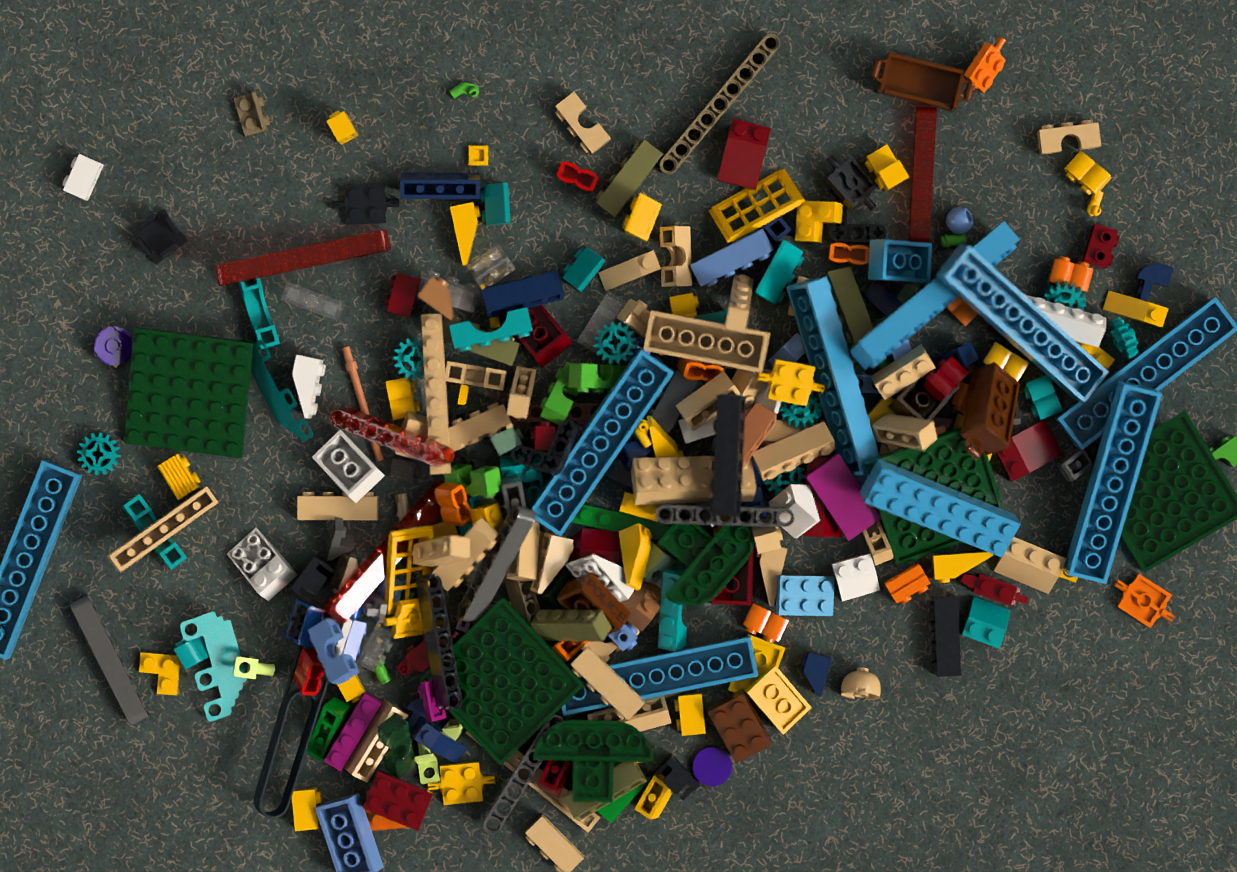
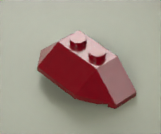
(597, 542)

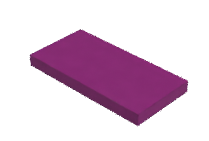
(841, 497)

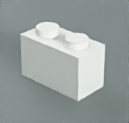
(82, 177)

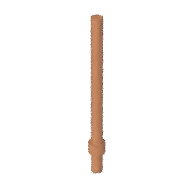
(351, 366)

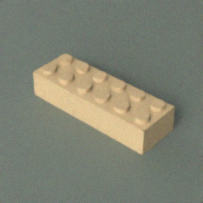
(706, 341)
(681, 480)

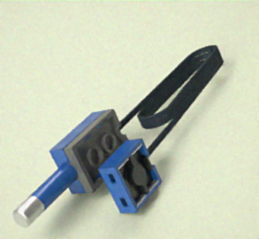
(304, 617)

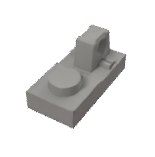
(375, 607)

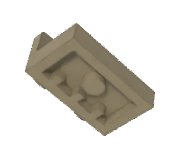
(251, 113)

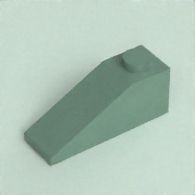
(507, 440)

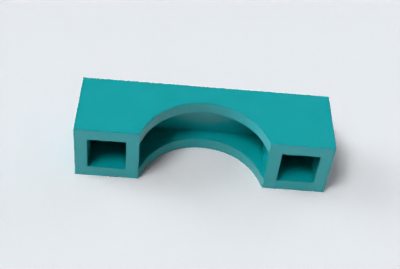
(258, 313)
(516, 323)
(142, 517)
(671, 628)

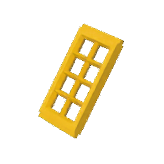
(724, 224)
(401, 535)

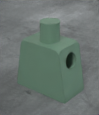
(657, 563)

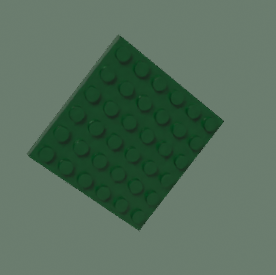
(188, 392)
(948, 465)
(1176, 495)
(508, 681)

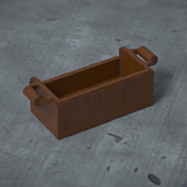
(921, 82)
(989, 410)

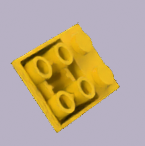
(642, 218)

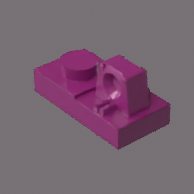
(432, 711)

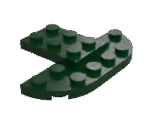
(708, 559)
(593, 750)

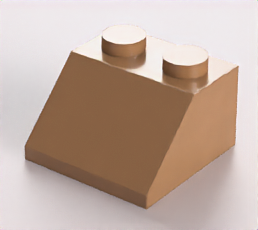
(438, 296)
(643, 605)

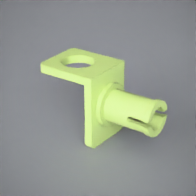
(254, 668)
(424, 761)

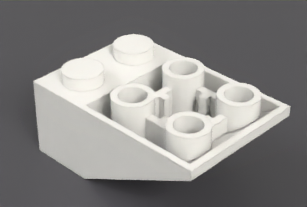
(306, 378)
(262, 564)
(609, 574)

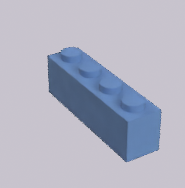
(732, 257)

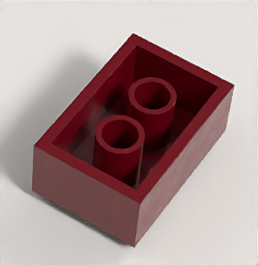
(398, 800)

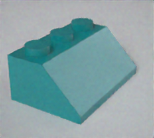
(779, 272)

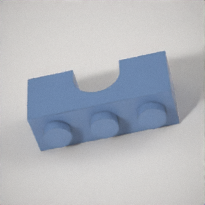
(324, 638)

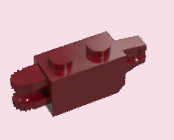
(993, 588)
(417, 657)

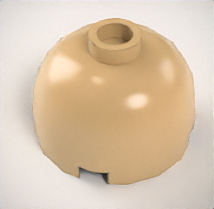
(861, 684)

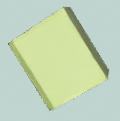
(453, 728)

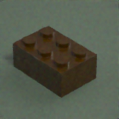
(917, 401)

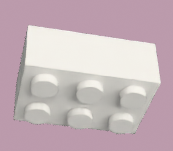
(348, 466)

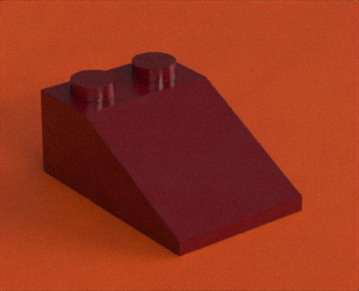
(744, 154)
(547, 337)
(1028, 451)

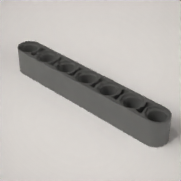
(714, 520)
(496, 564)
(108, 659)
(516, 780)

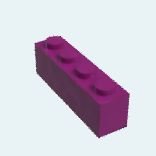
(353, 731)

